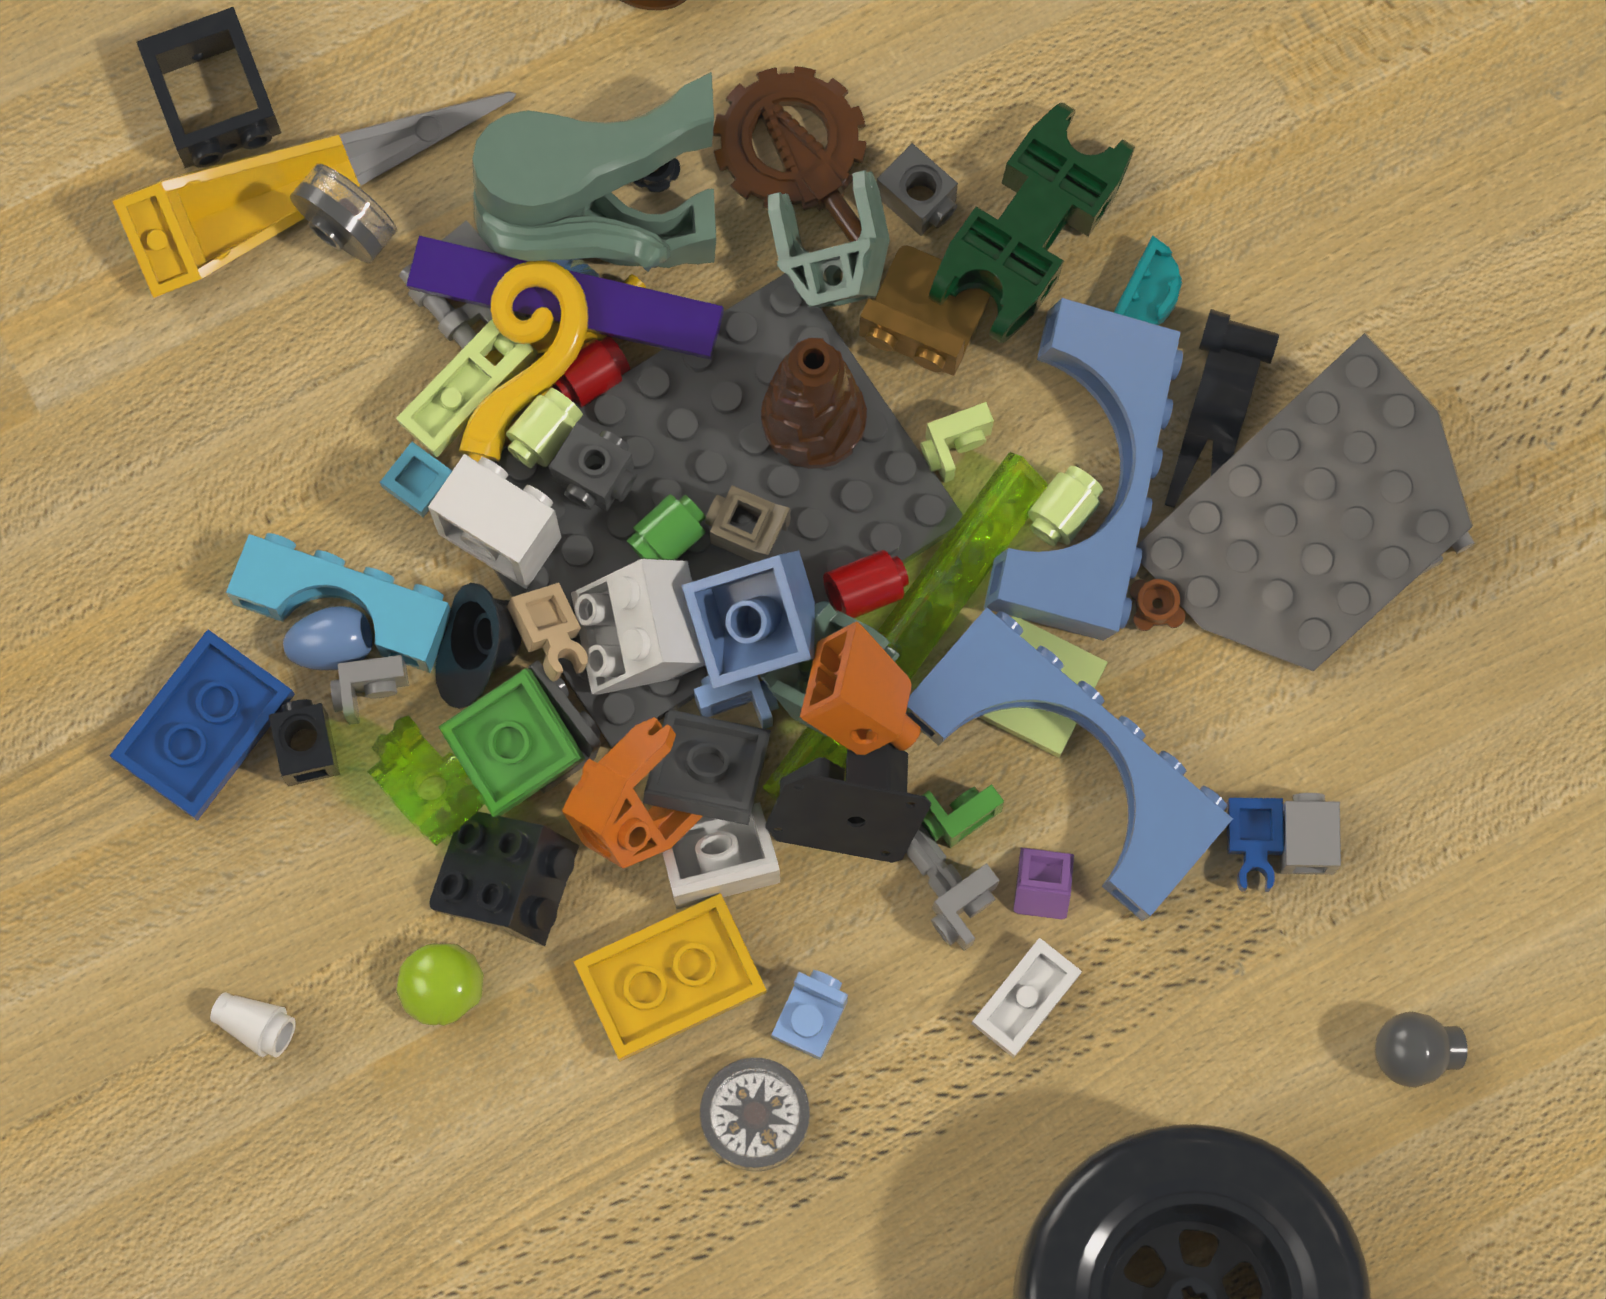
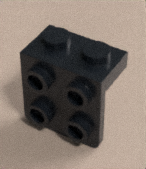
(505, 875)

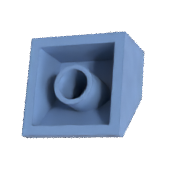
(753, 618)

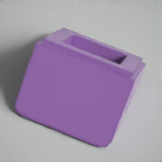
(1043, 883)

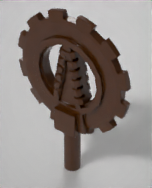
(811, 173)

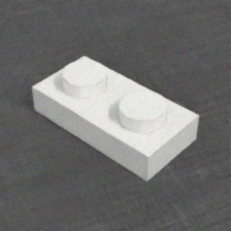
(1026, 997)

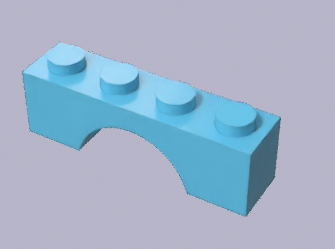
(279, 579)

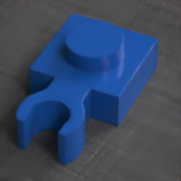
(1256, 834)

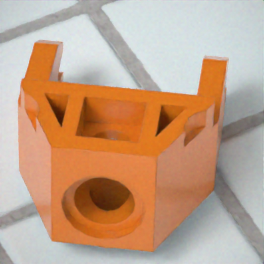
(608, 810)

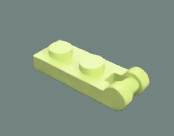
(460, 387)

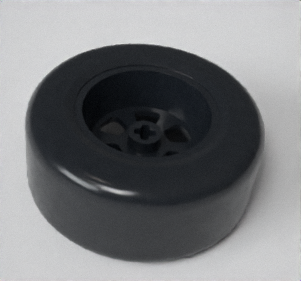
(1196, 1179)

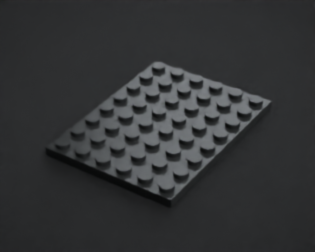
(698, 433)

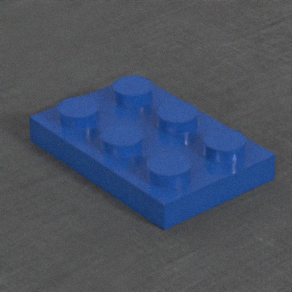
(202, 725)

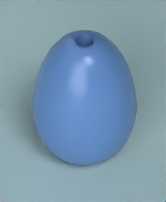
(329, 638)

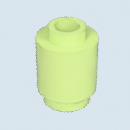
(543, 428)
(1065, 506)

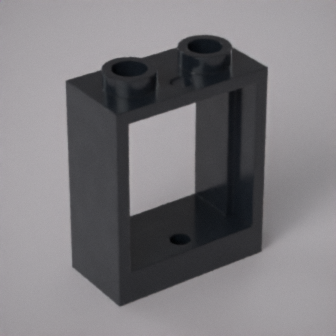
(195, 43)

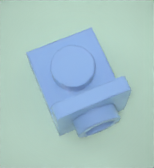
(811, 1013)

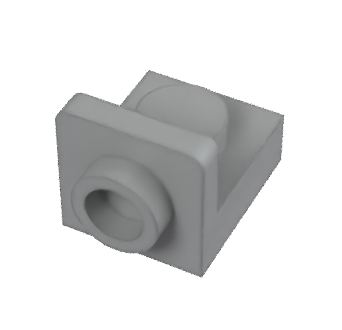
(373, 676)
(970, 896)

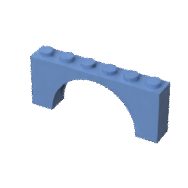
(1129, 374)
(1167, 814)

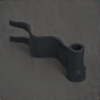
(1222, 393)

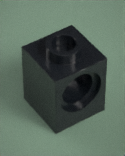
(307, 765)

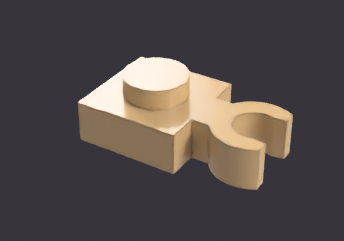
(549, 623)

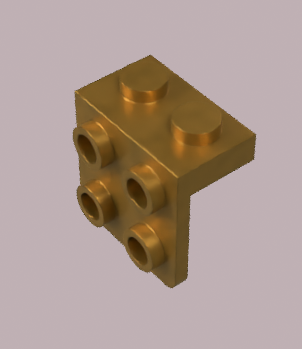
(912, 323)

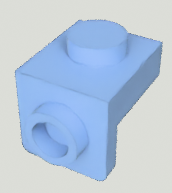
(726, 697)

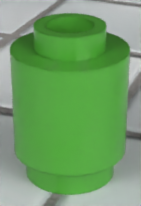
(668, 529)

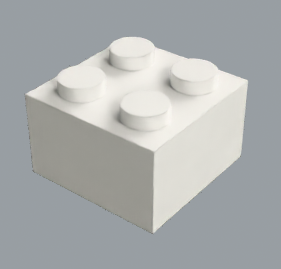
(496, 519)

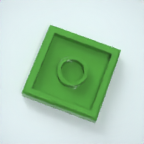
(511, 742)

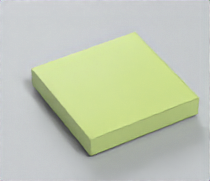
(1040, 727)

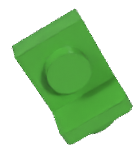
(969, 813)

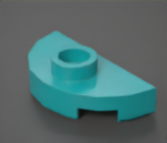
(1153, 286)

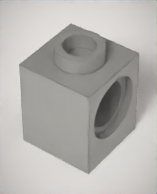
(1311, 835)

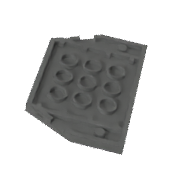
(1317, 514)

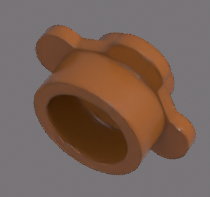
(1146, 614)

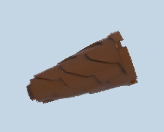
(813, 407)

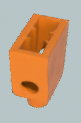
(858, 693)

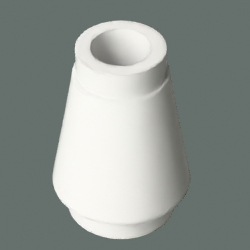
(254, 1023)

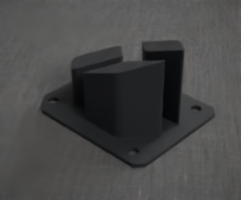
(851, 815)

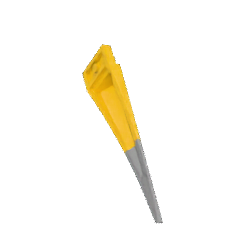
(218, 213)

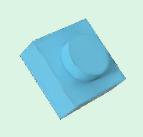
(415, 478)

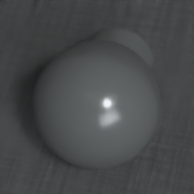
(1419, 1049)

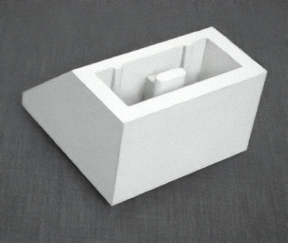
(637, 626)

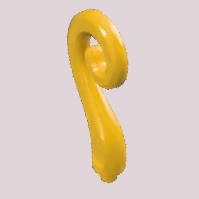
(491, 418)

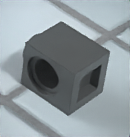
(912, 170)

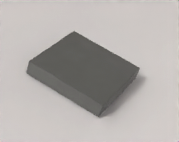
(709, 768)

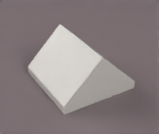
(721, 859)

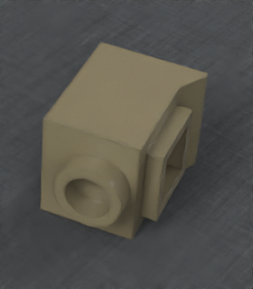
(749, 546)

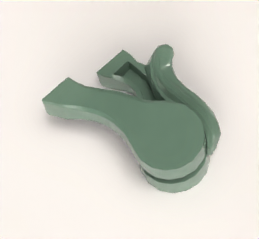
(551, 179)

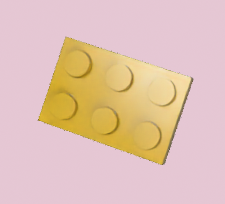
(670, 977)

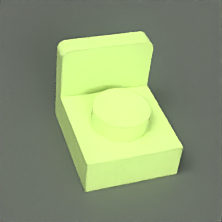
(960, 431)

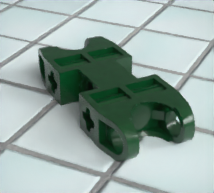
(1011, 252)

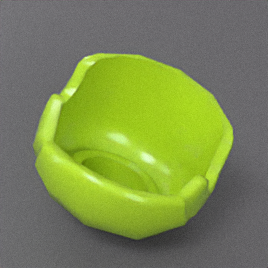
(439, 983)

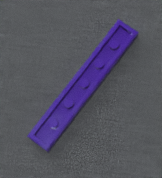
(613, 306)

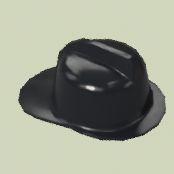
(474, 644)

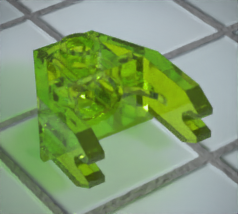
(402, 767)

